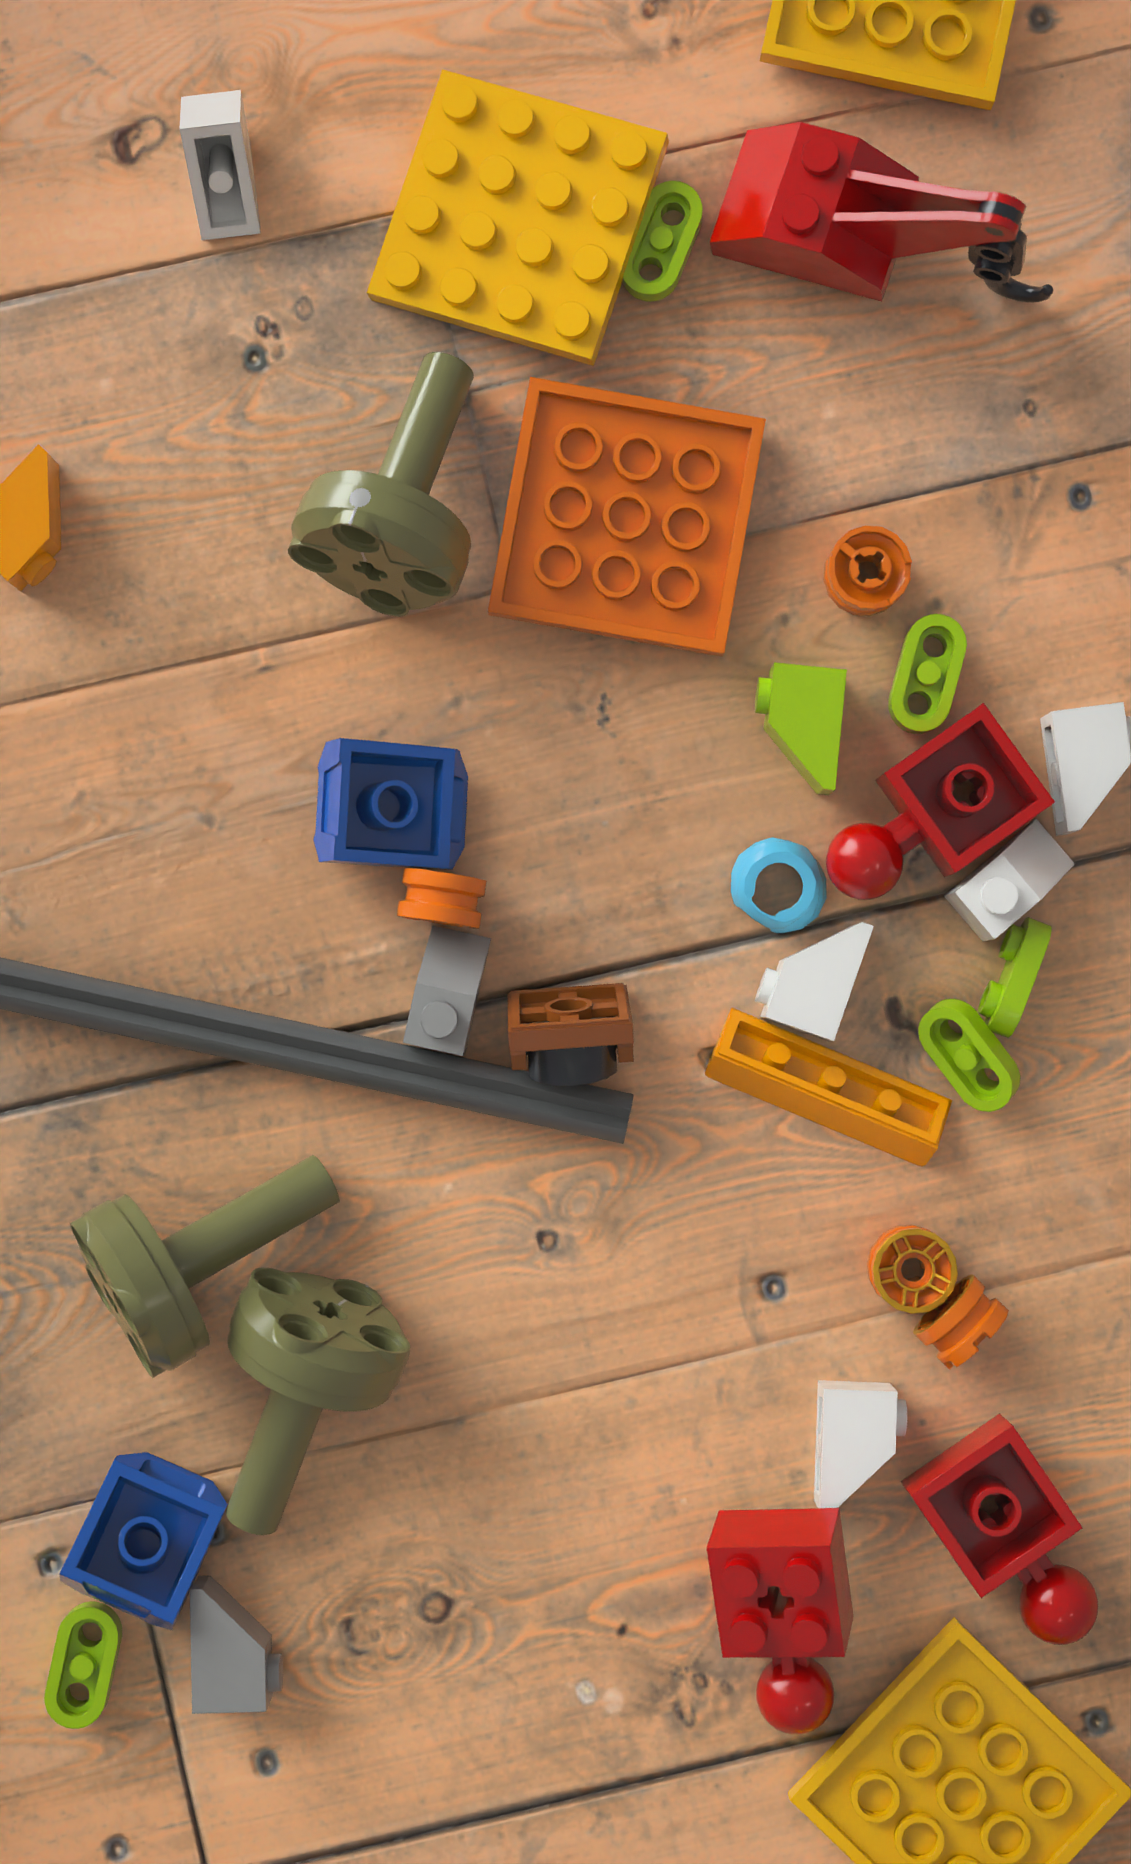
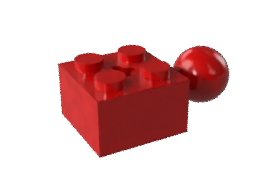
(869, 858)
(1029, 1522)
(783, 1598)

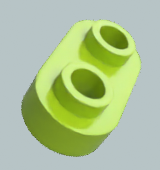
(662, 243)
(926, 675)
(1006, 999)
(967, 1053)
(83, 1662)

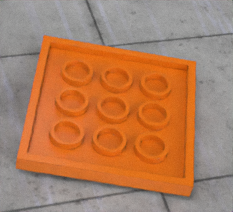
(626, 516)

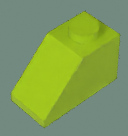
(805, 718)

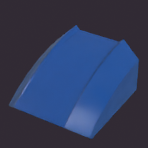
(390, 804)
(145, 1538)

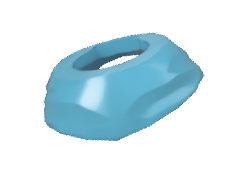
(773, 851)

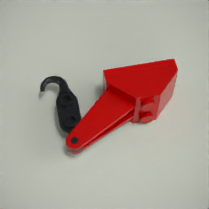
(845, 211)

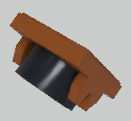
(570, 1032)

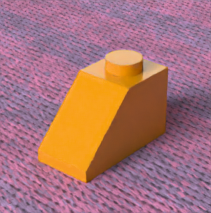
(30, 520)

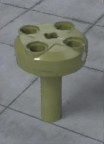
(383, 530)
(150, 1279)
(315, 1349)

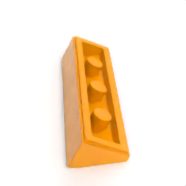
(828, 1088)

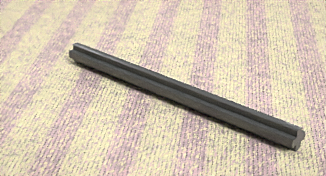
(311, 1050)

